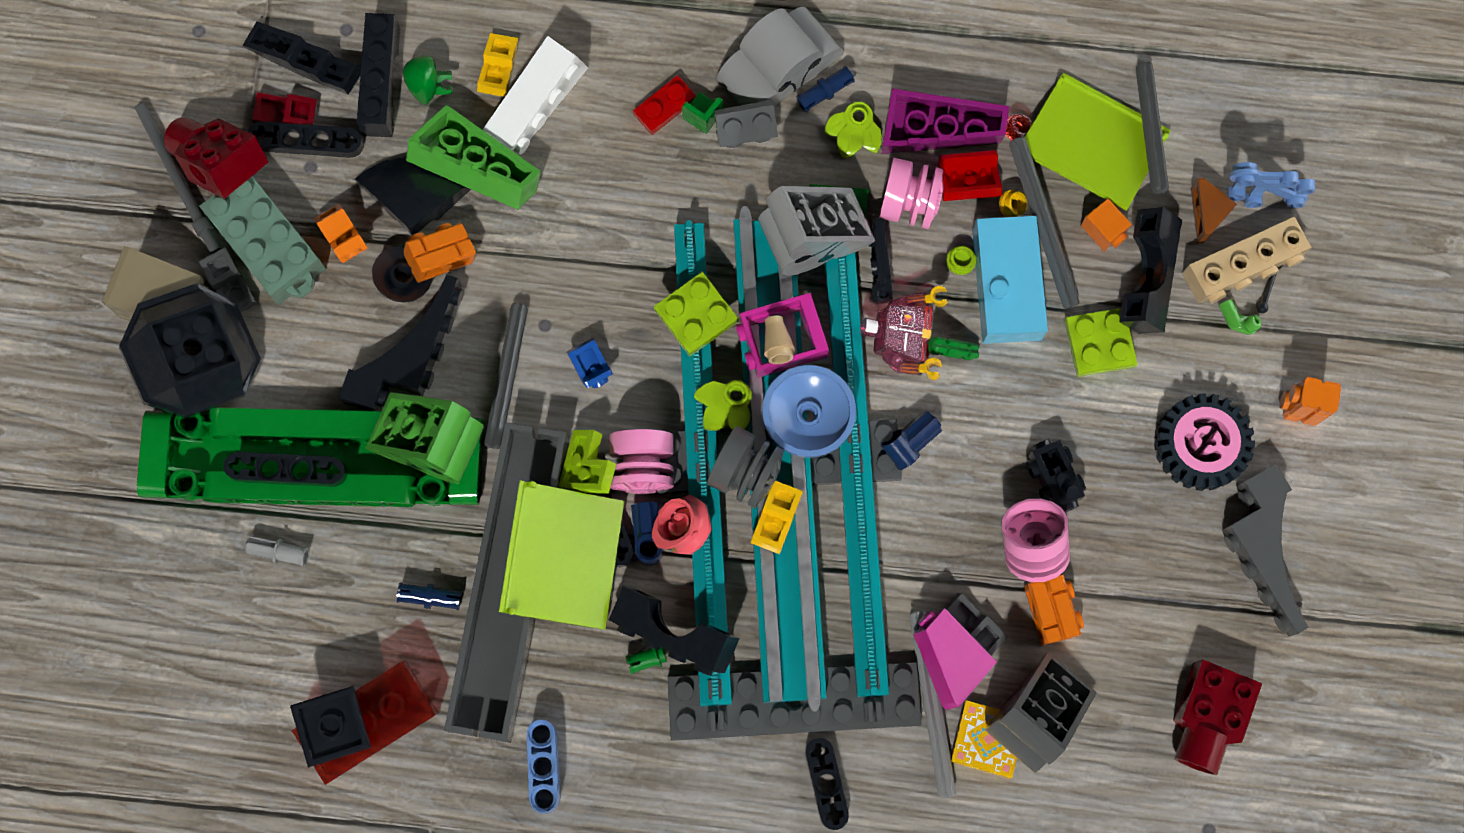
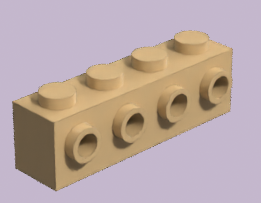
(1247, 260)

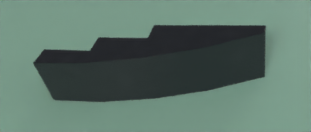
(302, 58)

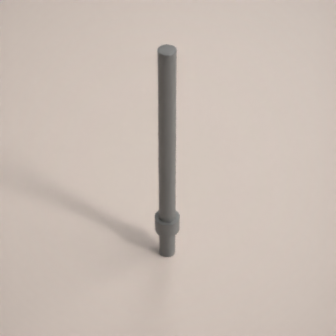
(201, 224)

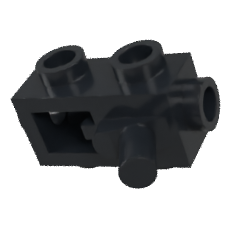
(1060, 482)

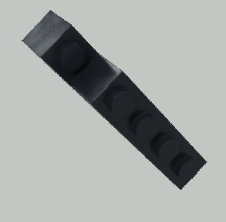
(409, 362)

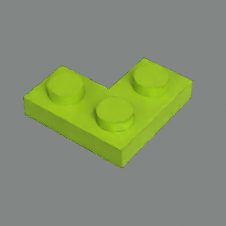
(582, 469)

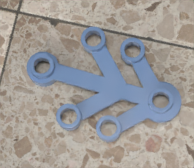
(1283, 184)

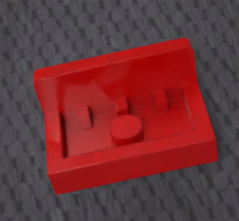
(970, 175)

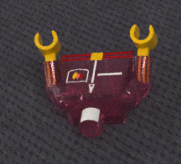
(903, 333)

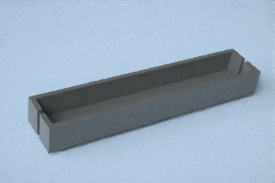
(493, 642)

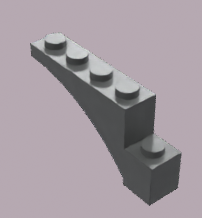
(1259, 545)

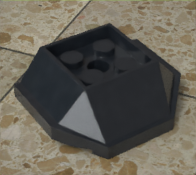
(181, 381)

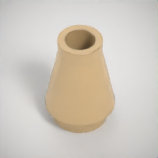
(778, 343)

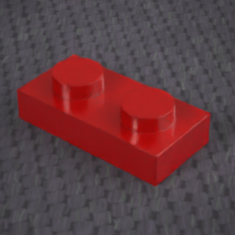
(663, 105)

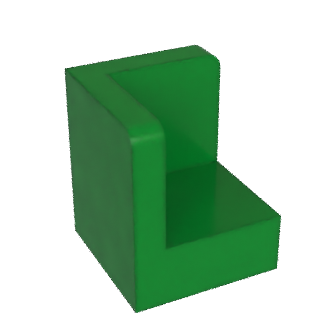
(701, 112)

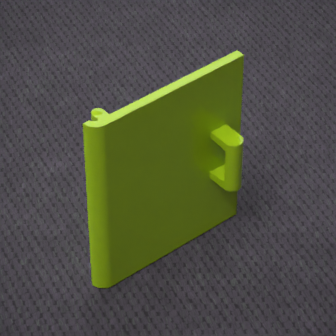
(1091, 141)
(561, 556)

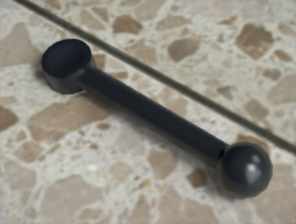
(1263, 307)

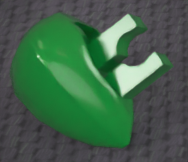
(424, 80)

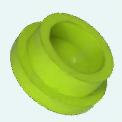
(961, 260)

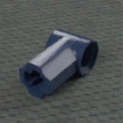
(907, 442)
(643, 520)

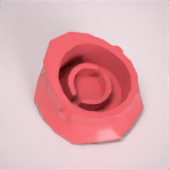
(682, 525)

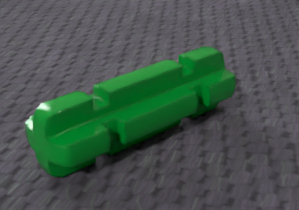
(953, 348)

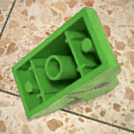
(426, 435)

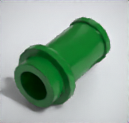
(648, 657)

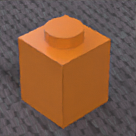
(1106, 225)

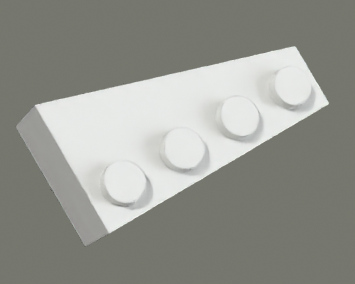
(535, 95)

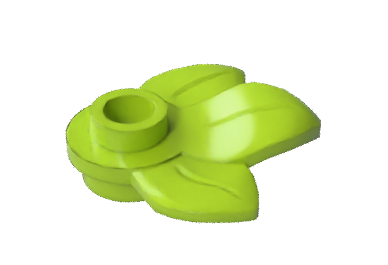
(854, 134)
(721, 408)

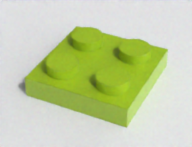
(696, 314)
(1100, 343)

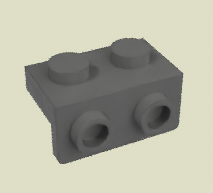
(746, 124)

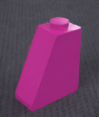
(951, 657)

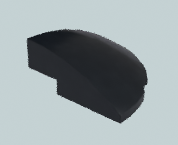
(410, 192)

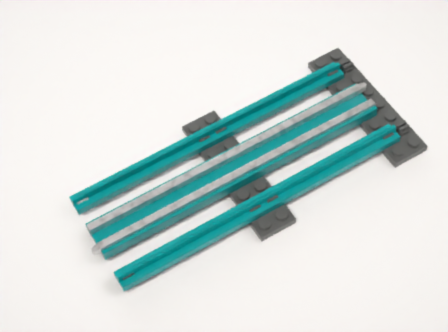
(787, 583)

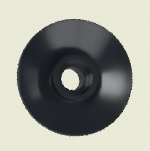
(386, 269)

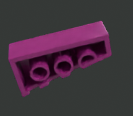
(940, 122)

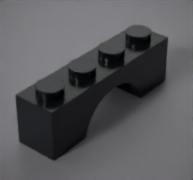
(379, 51)
(1158, 240)
(642, 615)

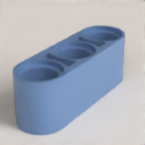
(535, 752)

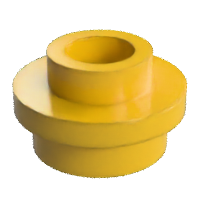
(1012, 203)

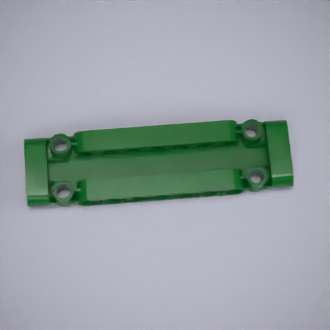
(173, 454)

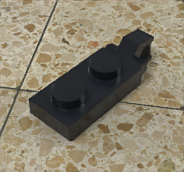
(880, 264)

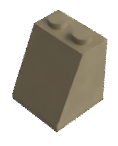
(141, 278)

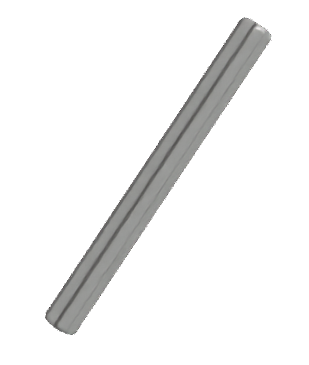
(935, 722)

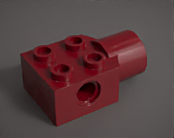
(214, 153)
(1213, 714)

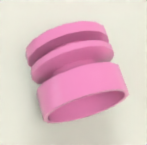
(911, 193)
(641, 456)
(1036, 540)

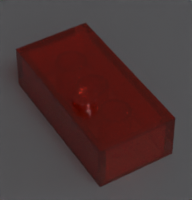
(390, 708)

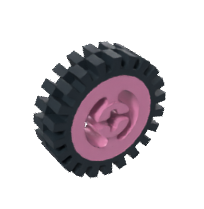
(1229, 458)

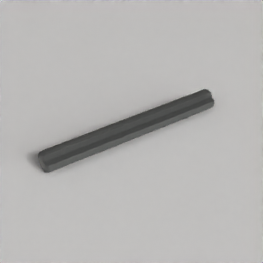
(1152, 128)
(506, 375)

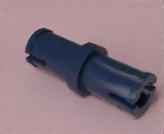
(825, 89)
(429, 596)

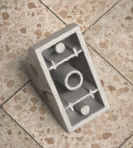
(778, 57)
(813, 226)

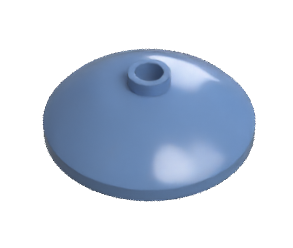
(811, 390)

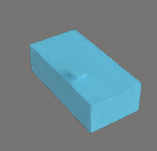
(1009, 279)

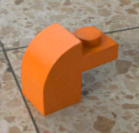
(340, 233)

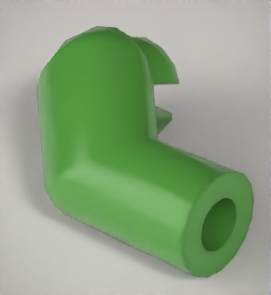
(1237, 322)

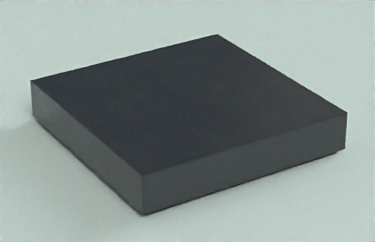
(330, 726)

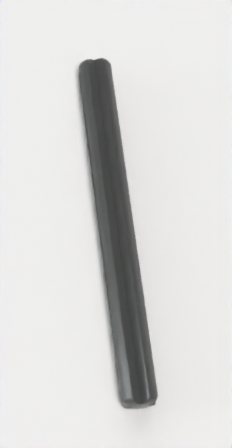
(1044, 221)

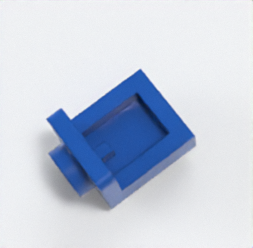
(590, 364)

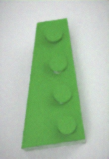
(472, 158)

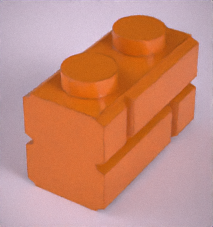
(439, 251)
(1310, 401)
(1054, 610)

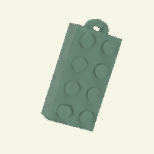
(265, 241)

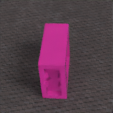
(812, 325)

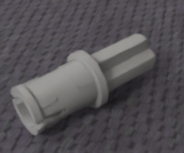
(277, 550)

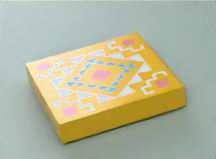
(976, 747)

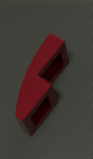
(280, 109)

